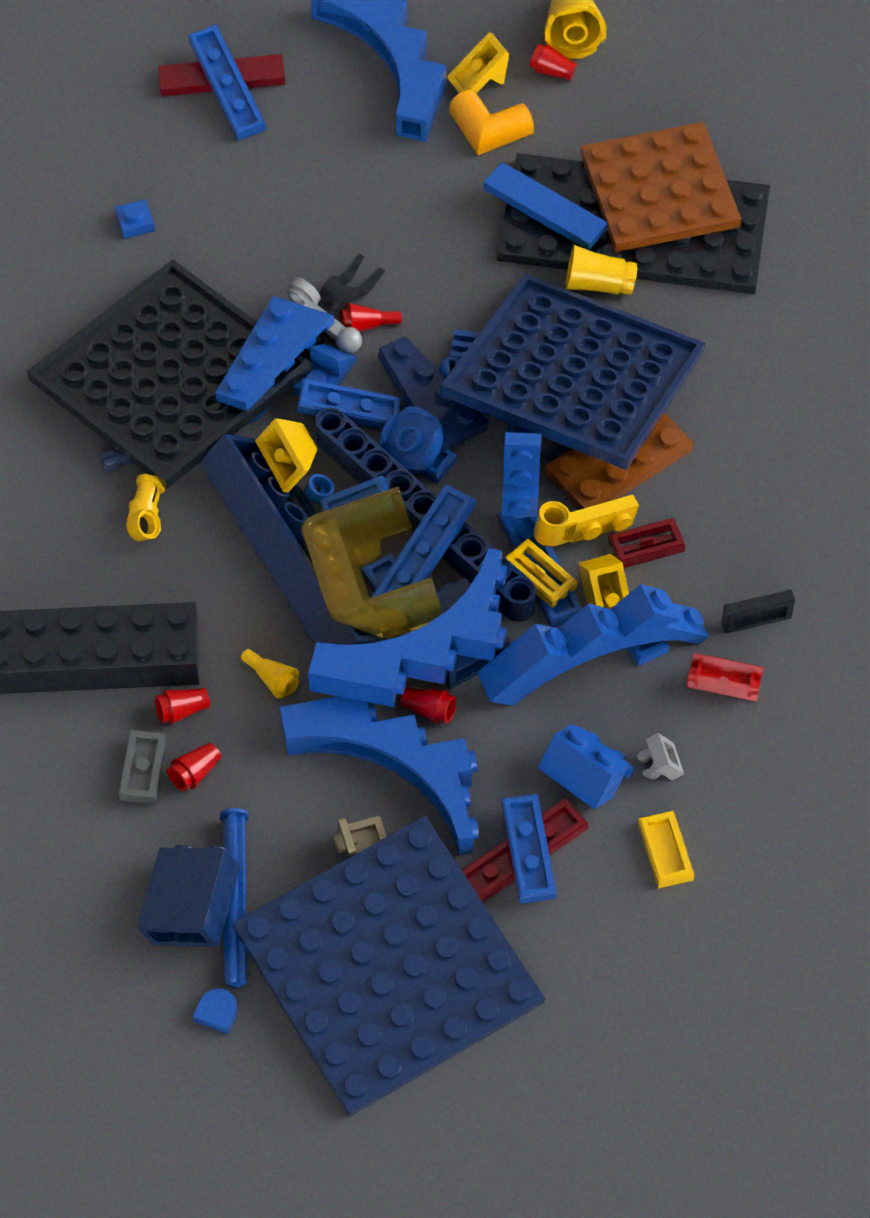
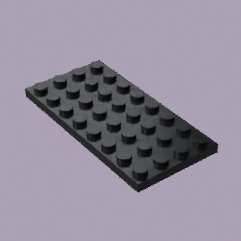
(713, 260)

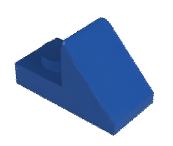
(328, 365)

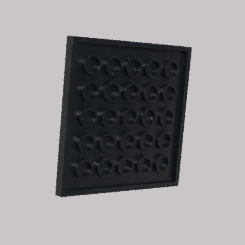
(152, 371)

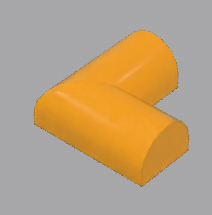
(489, 130)

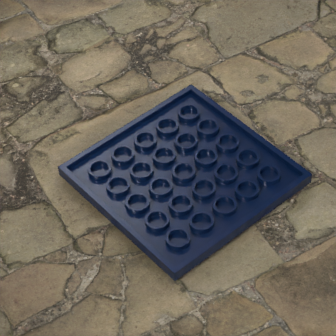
(573, 370)
(387, 965)

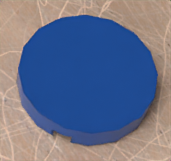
(412, 438)

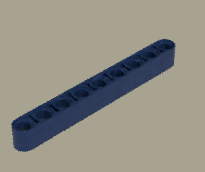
(417, 499)

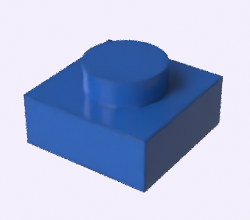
(134, 218)

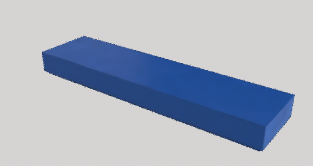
(227, 82)
(545, 206)
(519, 530)
(429, 540)

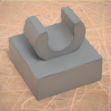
(664, 758)

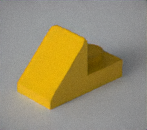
(483, 63)

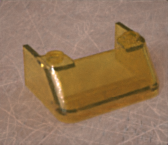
(349, 539)

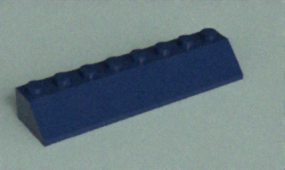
(274, 527)

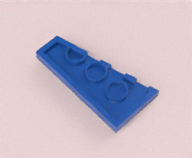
(271, 348)

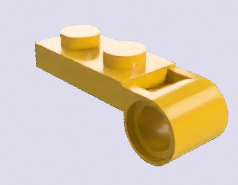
(559, 526)

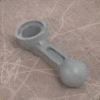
(303, 293)

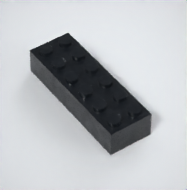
(99, 647)

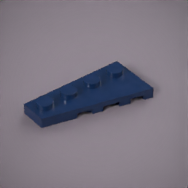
(421, 388)

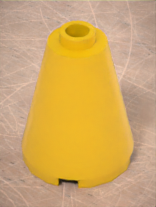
(574, 27)

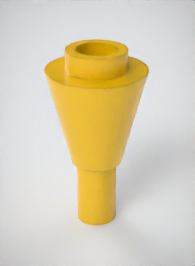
(278, 677)

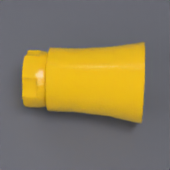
(599, 272)

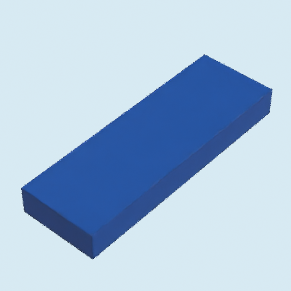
(359, 405)
(528, 848)

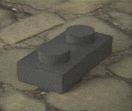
(143, 767)

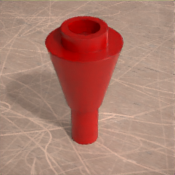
(367, 318)

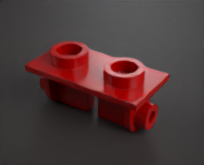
(725, 676)

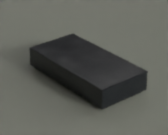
(758, 611)

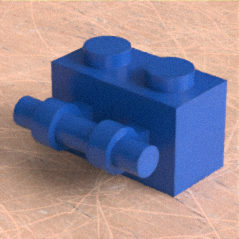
(585, 765)

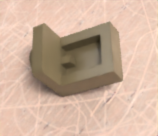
(358, 835)

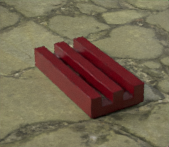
(648, 548)

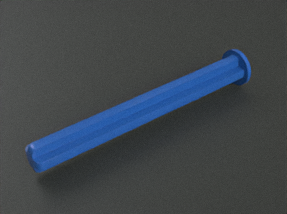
(234, 842)

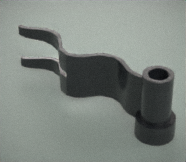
(335, 298)

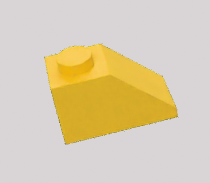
(287, 451)
(603, 581)

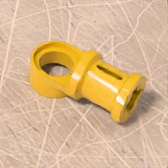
(145, 507)

